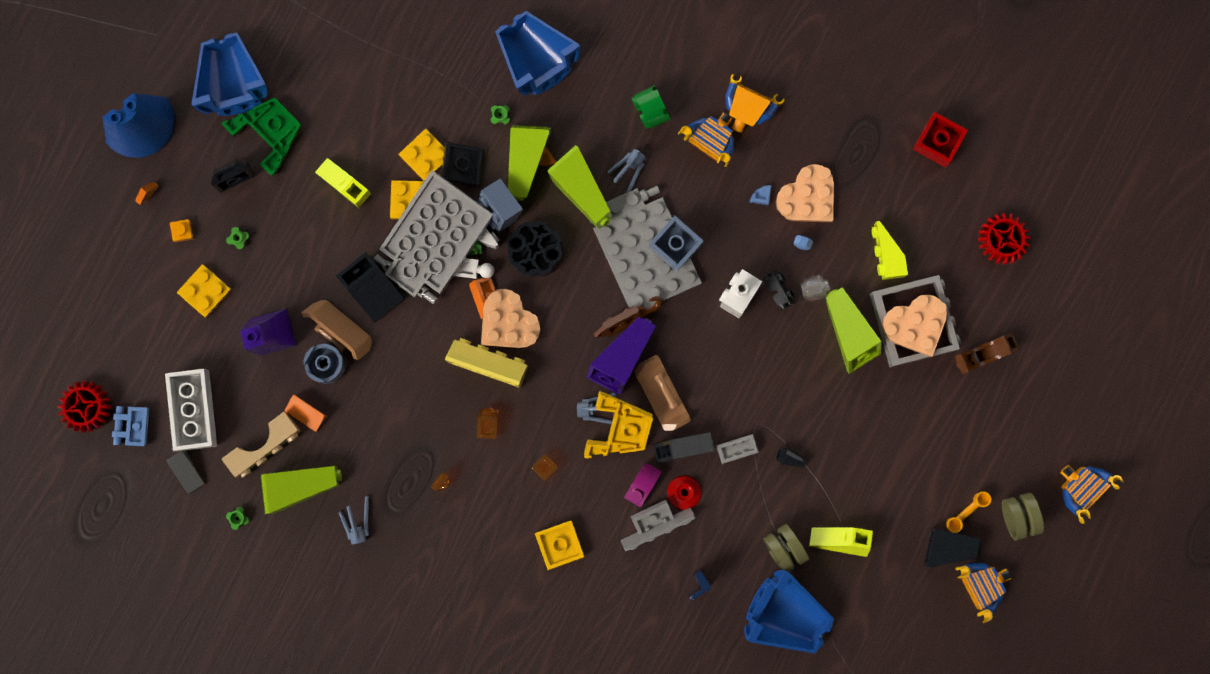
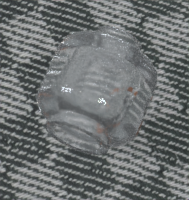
(815, 288)

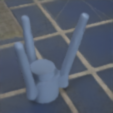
(633, 160)
(585, 409)
(356, 534)

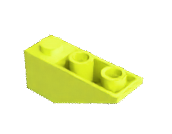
(343, 183)
(890, 256)
(843, 540)

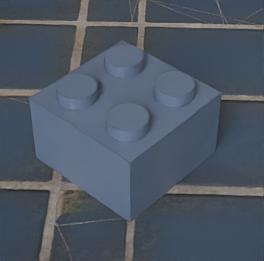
(502, 205)
(675, 244)

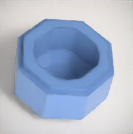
(802, 242)

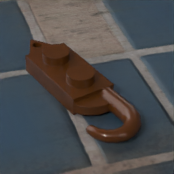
(626, 318)

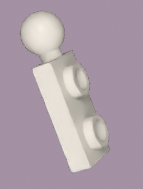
(470, 268)

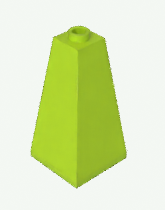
(526, 151)
(578, 185)
(854, 334)
(293, 487)

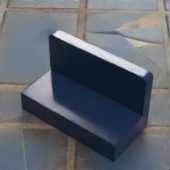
(704, 585)

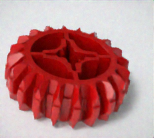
(1010, 241)
(78, 392)

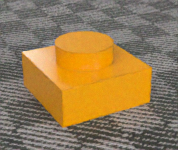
(181, 230)

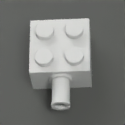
(740, 294)

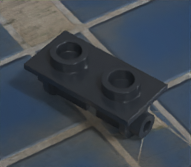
(777, 282)

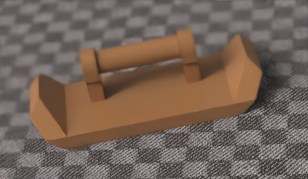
(338, 328)
(661, 394)

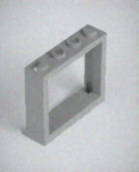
(880, 312)

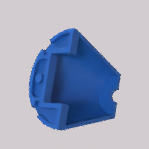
(536, 53)
(227, 78)
(140, 126)
(786, 616)

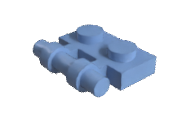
(136, 427)

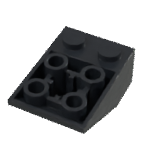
(370, 287)

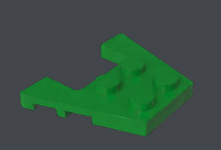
(273, 125)

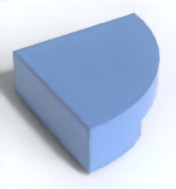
(761, 195)

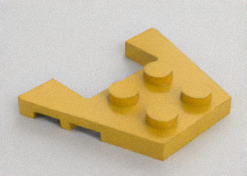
(628, 428)

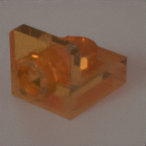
(487, 423)

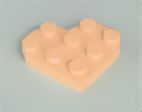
(809, 197)
(506, 321)
(917, 325)

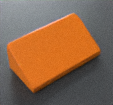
(481, 290)
(305, 413)

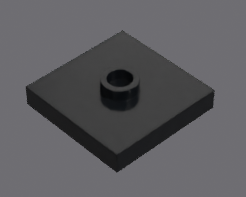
(462, 164)

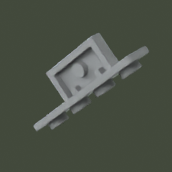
(655, 522)

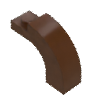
(986, 353)

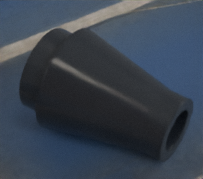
(789, 457)

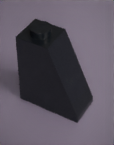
(683, 447)
(950, 548)

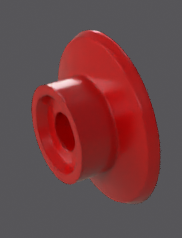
(674, 492)

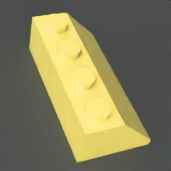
(487, 363)

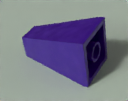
(268, 333)
(619, 359)

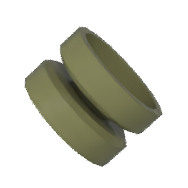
(1022, 516)
(785, 548)

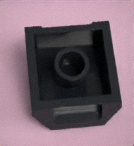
(231, 175)

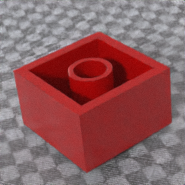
(940, 139)

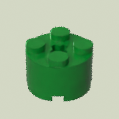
(652, 107)

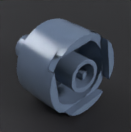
(335, 361)

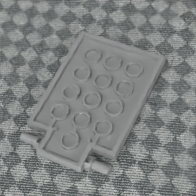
(432, 237)
(626, 245)

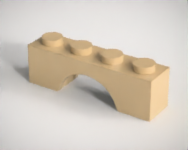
(281, 430)

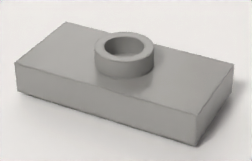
(737, 449)

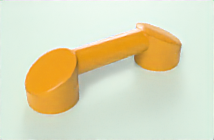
(980, 499)

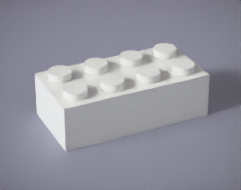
(191, 410)

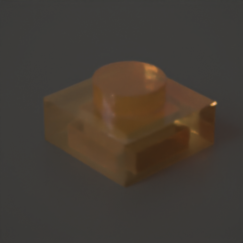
(544, 467)
(441, 482)

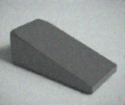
(185, 471)

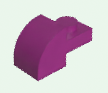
(642, 484)

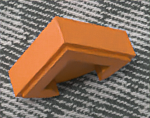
(547, 159)
(146, 192)

